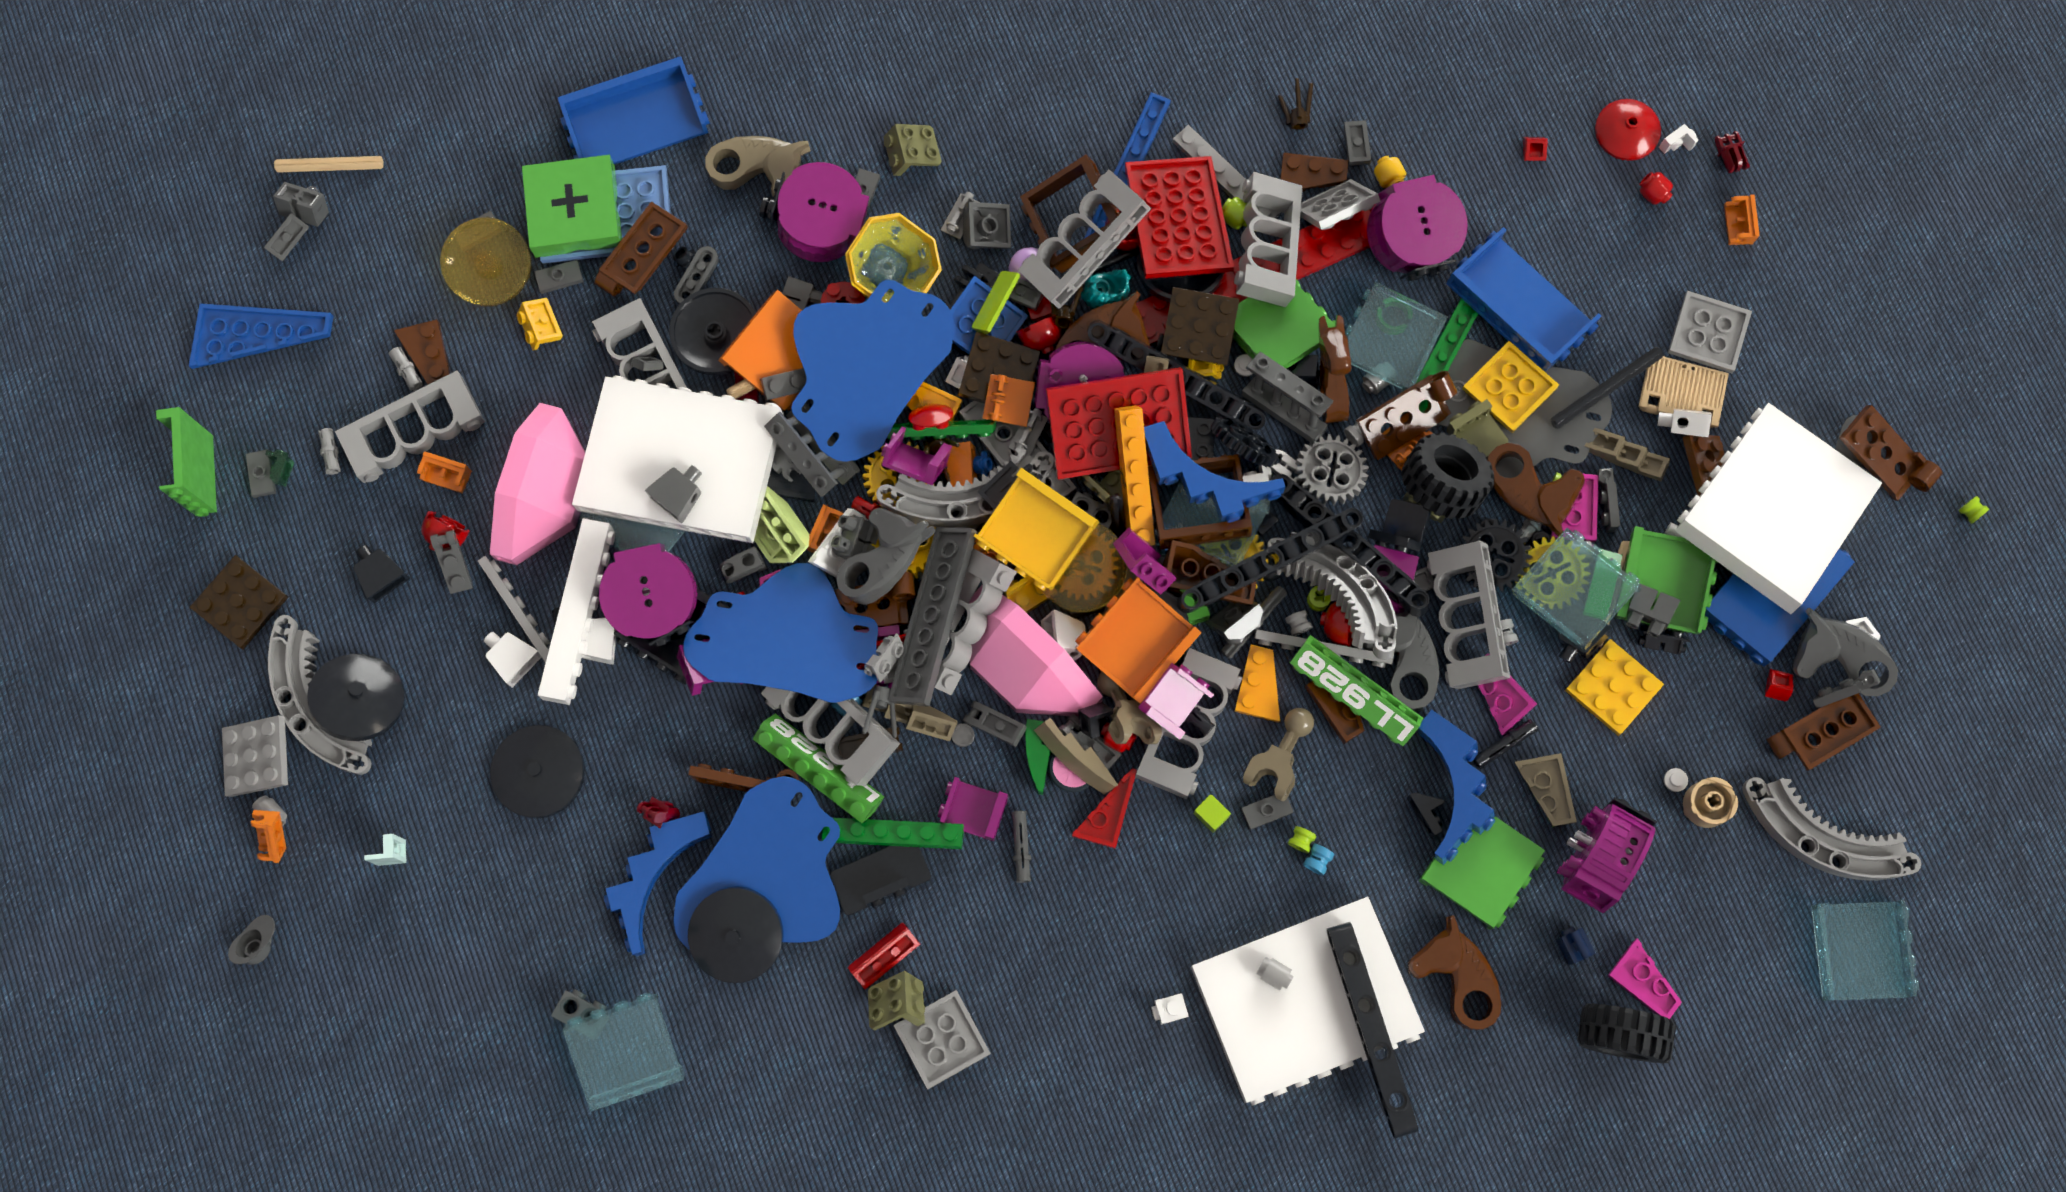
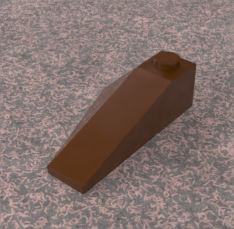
(1193, 565)

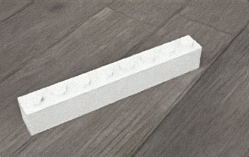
(576, 612)

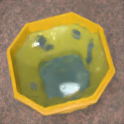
(898, 244)

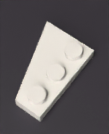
(825, 554)

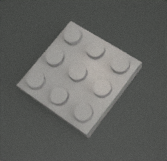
(1338, 204)
(1709, 332)
(254, 756)
(944, 1042)

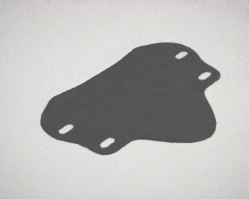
(1536, 432)

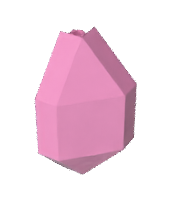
(536, 486)
(1029, 665)

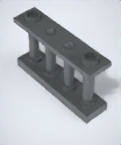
(1279, 406)
(804, 458)

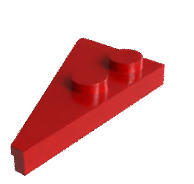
(1106, 820)

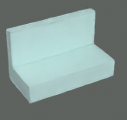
(393, 851)

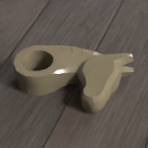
(756, 156)

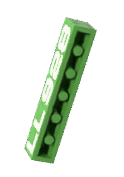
(1356, 691)
(816, 768)

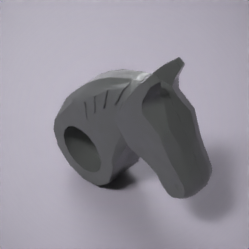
(886, 564)
(1852, 646)
(1414, 658)

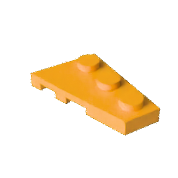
(929, 394)
(1258, 686)

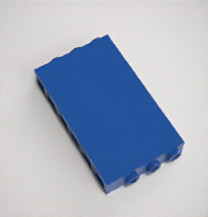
(634, 113)
(1520, 302)
(1760, 624)

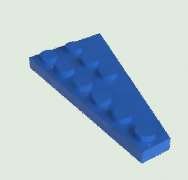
(239, 331)

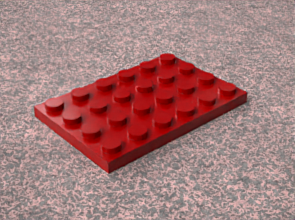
(1186, 218)
(1085, 418)

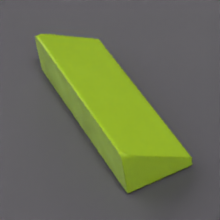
(995, 302)

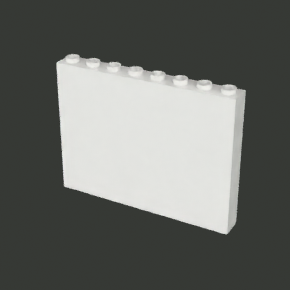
(652, 428)
(1778, 507)
(1308, 1028)

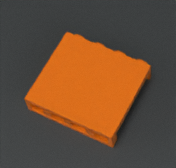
(767, 346)
(1136, 639)

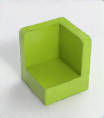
(1212, 813)

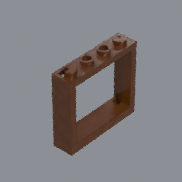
(1051, 185)
(1209, 532)

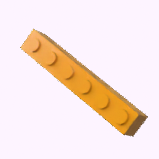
(1134, 471)

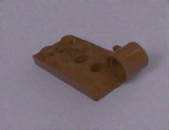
(614, 276)
(1433, 389)
(1913, 465)
(1700, 466)
(897, 611)
(1796, 735)
(728, 779)

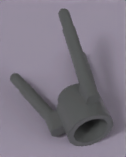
(880, 700)

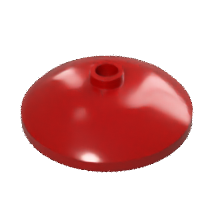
(1627, 140)

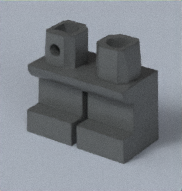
(801, 293)
(855, 538)
(1658, 617)

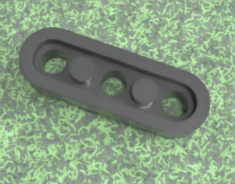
(697, 268)

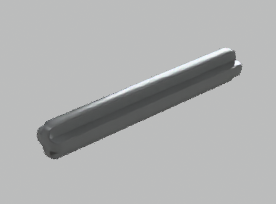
(1268, 606)

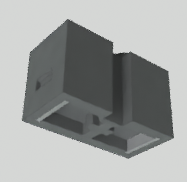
(302, 202)

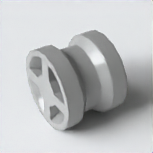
(1298, 623)

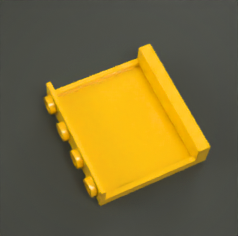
(1036, 530)

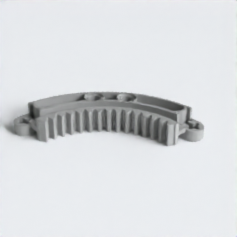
(936, 503)
(1356, 592)
(291, 674)
(1858, 855)

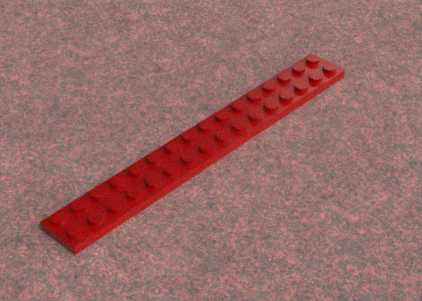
(1315, 251)

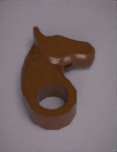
(1118, 314)
(1334, 365)
(1538, 502)
(1469, 970)

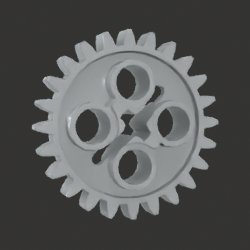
(1352, 474)

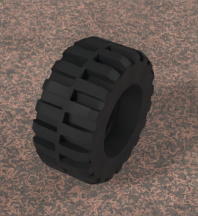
(1447, 475)
(1626, 1033)

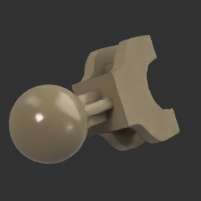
(1127, 716)
(1279, 760)

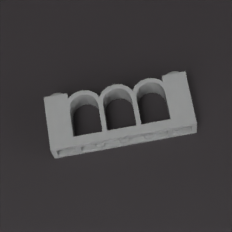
(1110, 190)
(1254, 280)
(626, 322)
(359, 451)
(1444, 565)
(995, 579)
(869, 755)
(1171, 777)

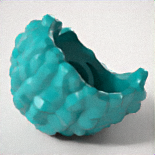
(1106, 288)

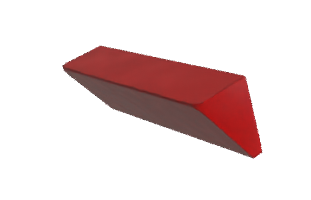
(883, 955)

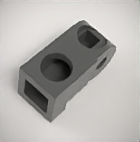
(742, 565)

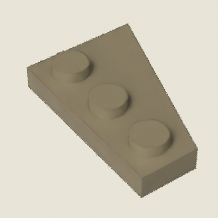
(1550, 787)

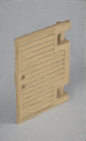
(1683, 388)

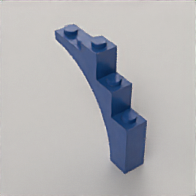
(1199, 484)
(1468, 812)
(647, 867)

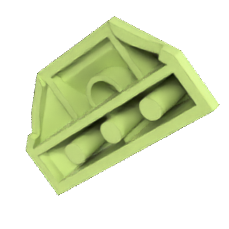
(780, 531)

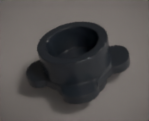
(683, 257)

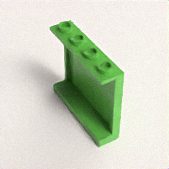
(1280, 331)
(192, 463)
(1675, 569)
(1487, 872)

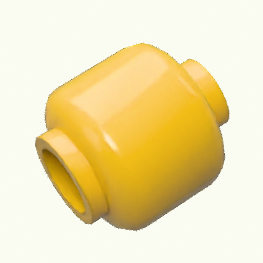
(1389, 171)

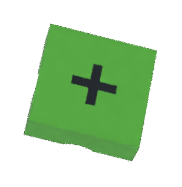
(571, 205)

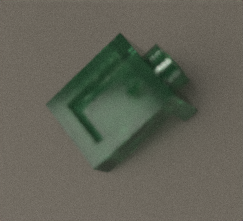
(281, 468)

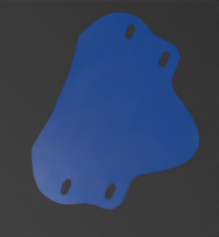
(866, 364)
(785, 638)
(775, 854)

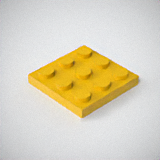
(1511, 385)
(1614, 687)

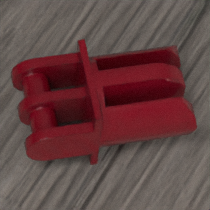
(1732, 154)
(658, 811)

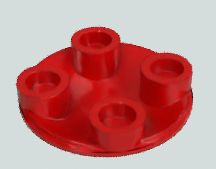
(931, 416)

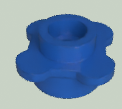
(982, 464)

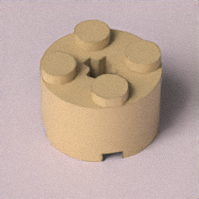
(1722, 798)

